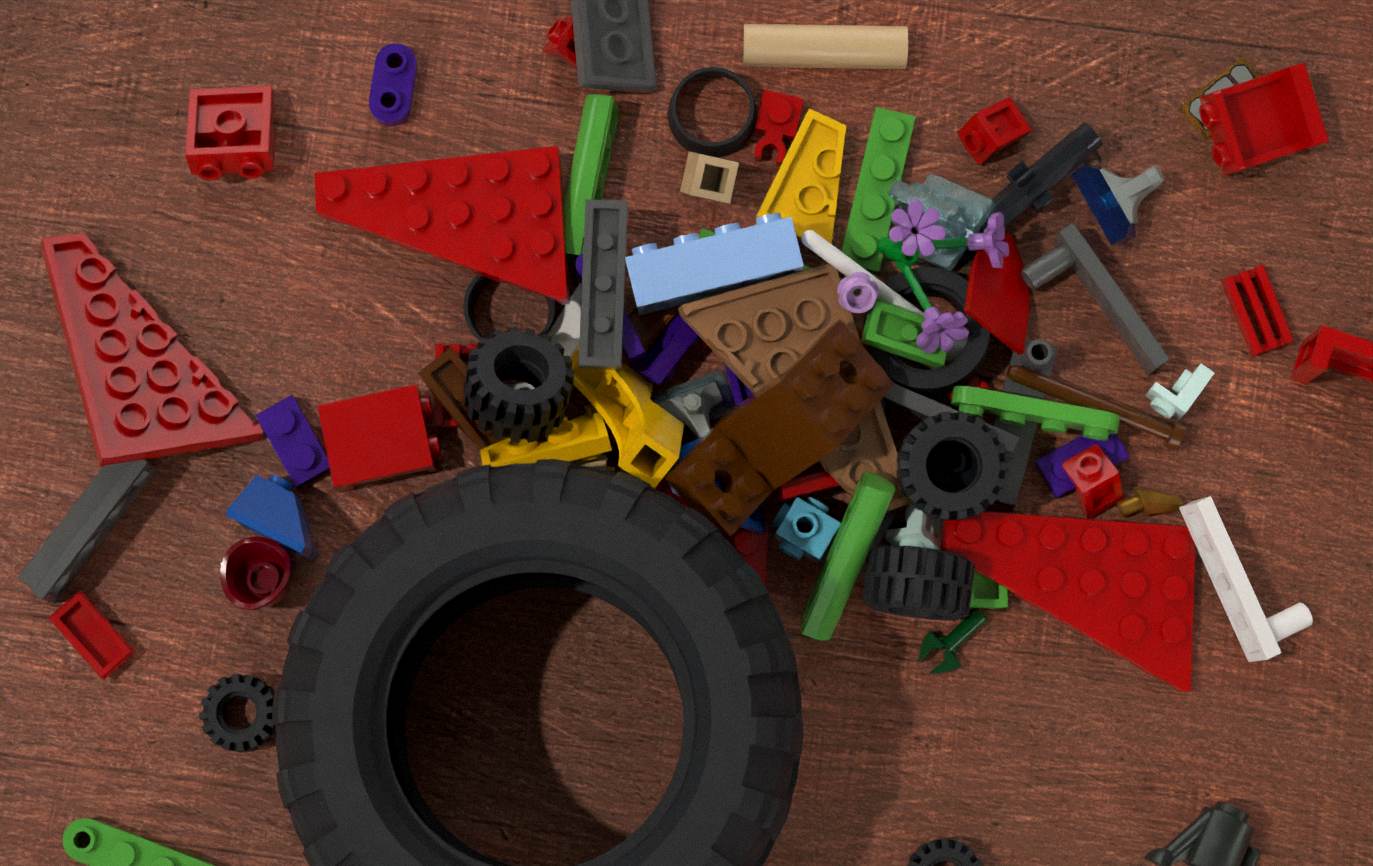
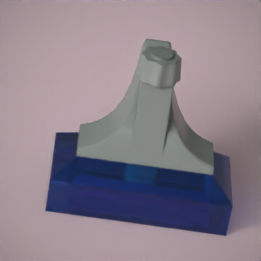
(1116, 198)

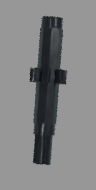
(1032, 184)

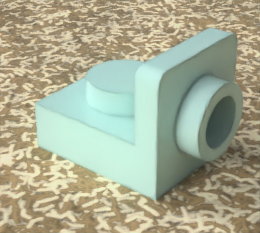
(1187, 388)
(920, 531)

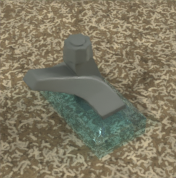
(697, 401)

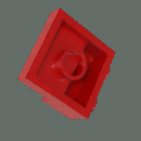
(230, 132)

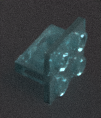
(959, 208)

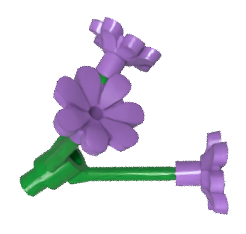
(917, 236)

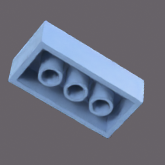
(713, 264)

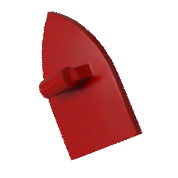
(1000, 297)

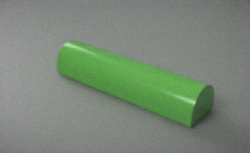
(589, 166)
(846, 556)

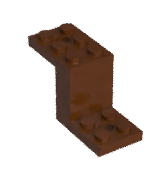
(781, 430)

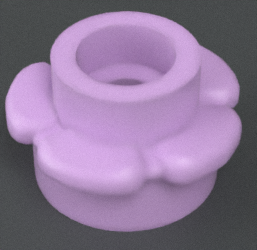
(861, 302)

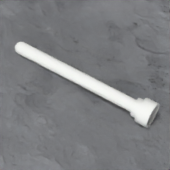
(848, 267)

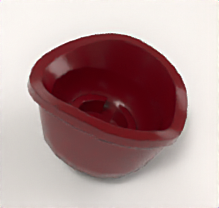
(256, 573)

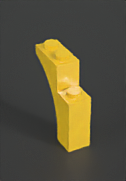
(643, 430)

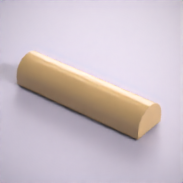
(825, 46)

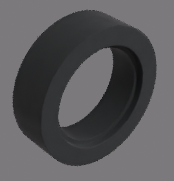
(960, 371)

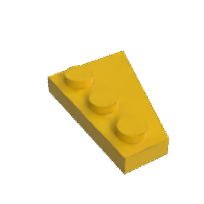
(809, 177)
(574, 439)

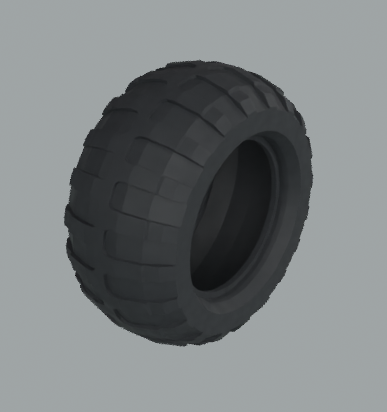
(509, 532)

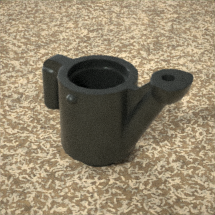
(1212, 839)

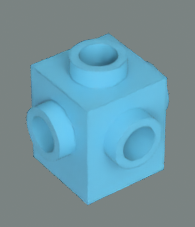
(808, 544)

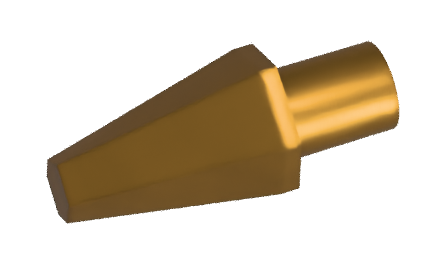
(1149, 502)

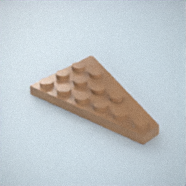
(767, 329)

